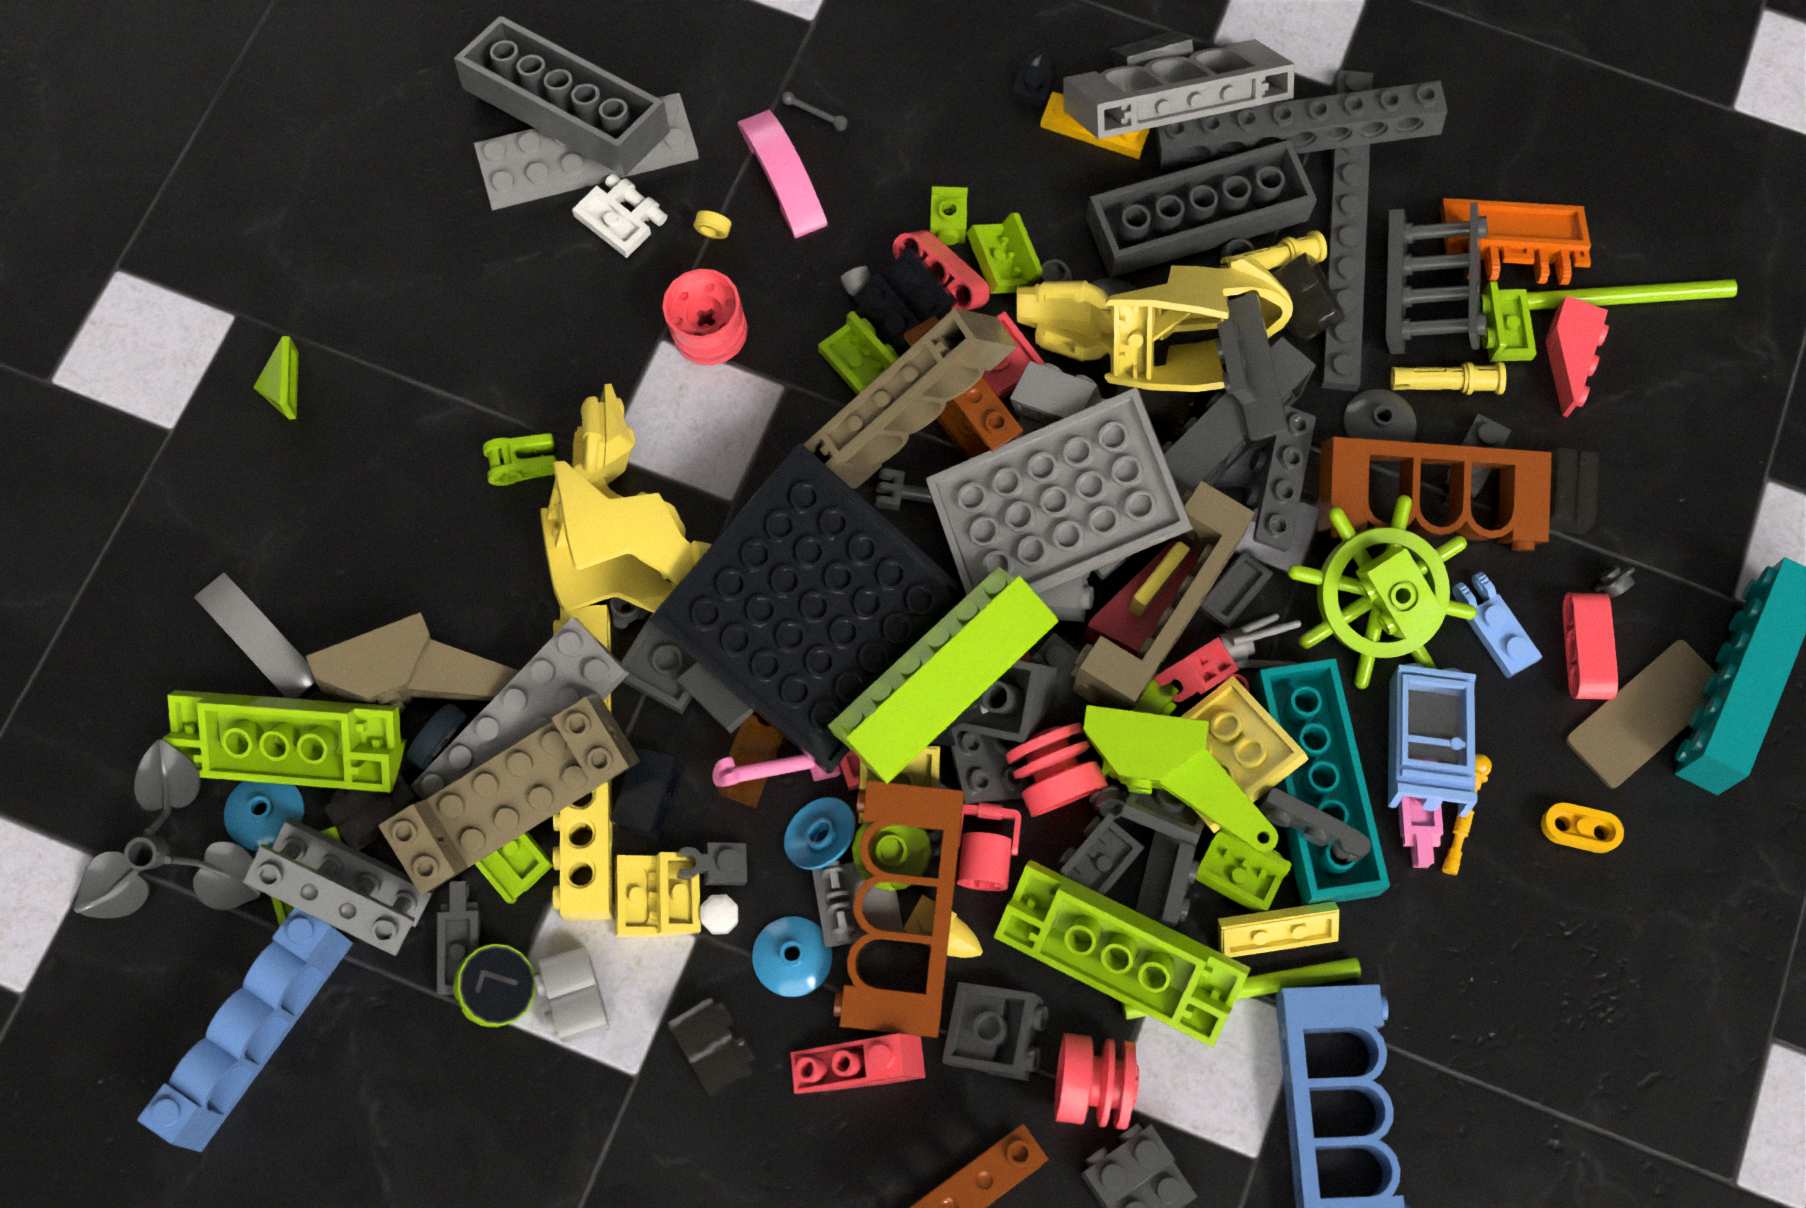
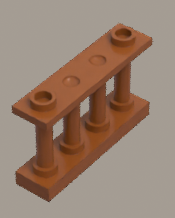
(976, 418)
(989, 1174)

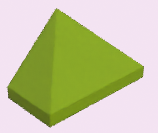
(280, 378)

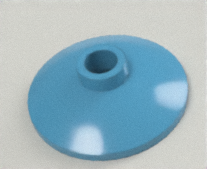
(254, 830)
(819, 833)
(796, 976)

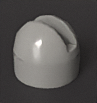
(855, 279)

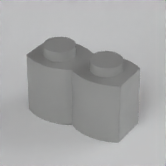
(572, 995)

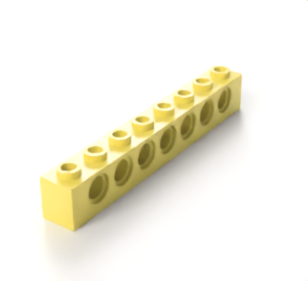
(595, 898)

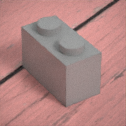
(1050, 395)

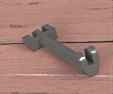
(898, 490)

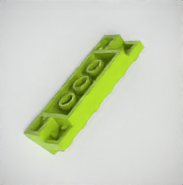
(943, 673)
(288, 740)
(1122, 953)

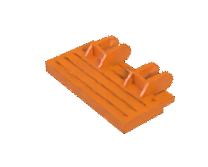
(1524, 236)

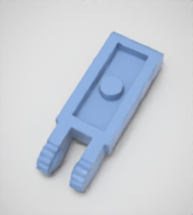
(1498, 627)

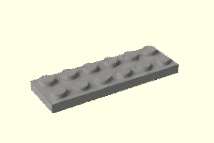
(538, 166)
(558, 676)

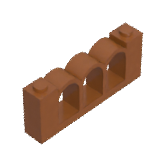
(1522, 488)
(896, 1009)

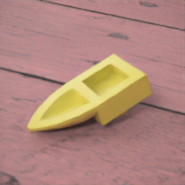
(961, 938)

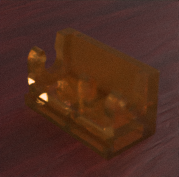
(752, 745)

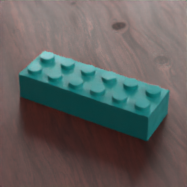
(1747, 680)
(1314, 713)

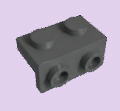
(1102, 855)

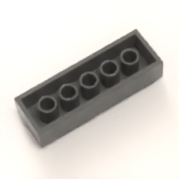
(562, 95)
(1200, 208)
(1222, 434)

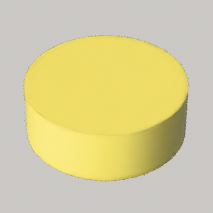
(712, 224)

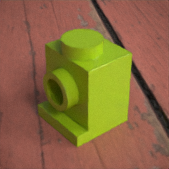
(949, 214)

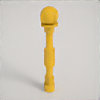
(1462, 824)

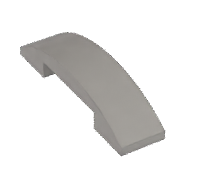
(257, 637)

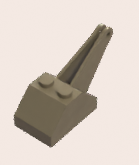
(404, 664)

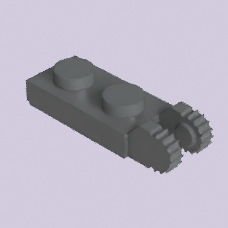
(1316, 825)

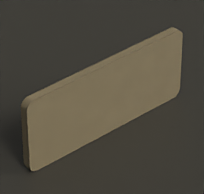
(1642, 715)

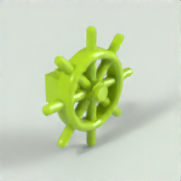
(1389, 587)

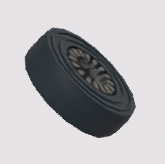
(436, 736)

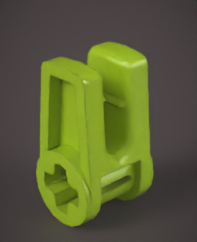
(512, 452)

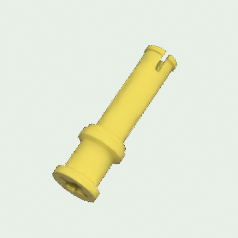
(1285, 251)
(1463, 378)

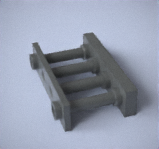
(1404, 264)
(338, 885)

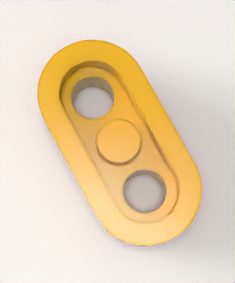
(1580, 827)

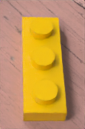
(1060, 122)

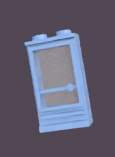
(1432, 737)

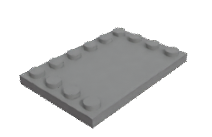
(1061, 498)

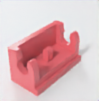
(1199, 670)

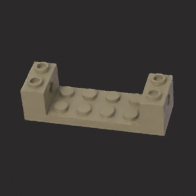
(1117, 678)
(509, 794)

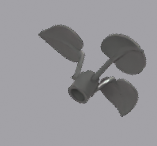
(112, 879)

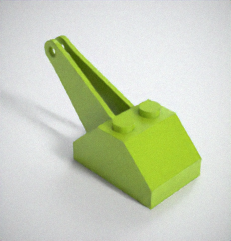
(1173, 755)

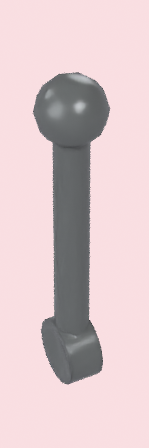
(840, 122)

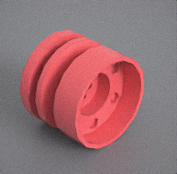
(705, 316)
(1055, 769)
(1095, 1081)

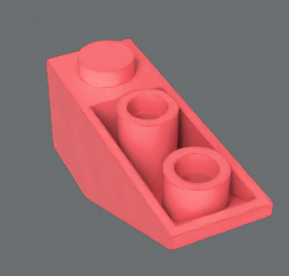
(1572, 347)
(858, 1063)

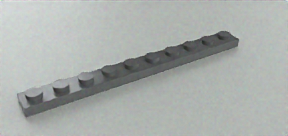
(1347, 251)

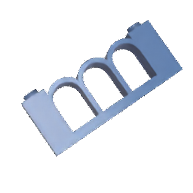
(1334, 1010)
(246, 1032)

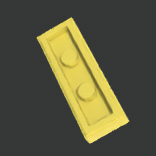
(1278, 929)

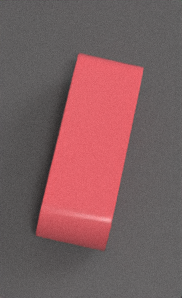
(956, 272)
(1590, 646)

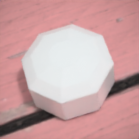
(719, 914)

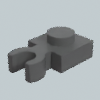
(720, 863)

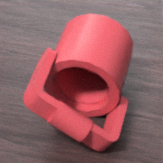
(987, 856)

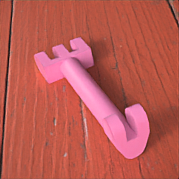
(727, 774)

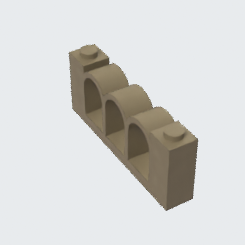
(910, 394)

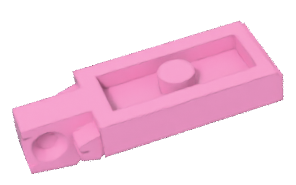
(1420, 830)

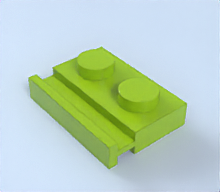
(515, 867)

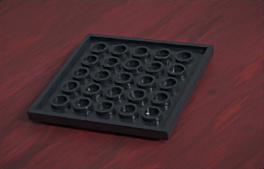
(806, 602)

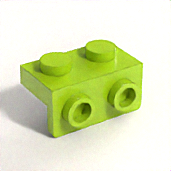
(1005, 254)
(1508, 324)
(857, 353)
(1241, 872)

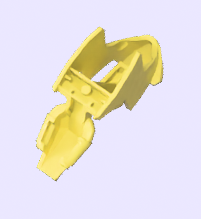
(1088, 324)
(604, 541)

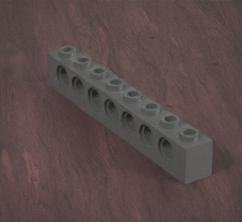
(1308, 123)

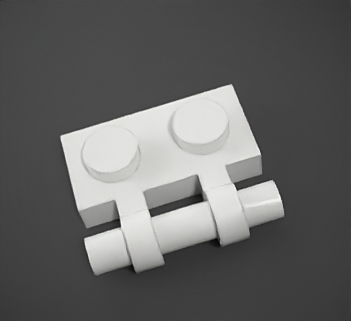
(615, 223)

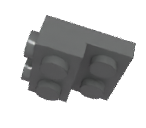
(995, 1031)
(1137, 1173)

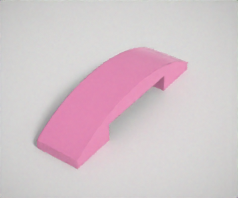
(785, 172)

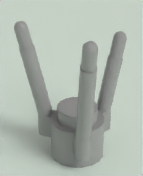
(1240, 641)

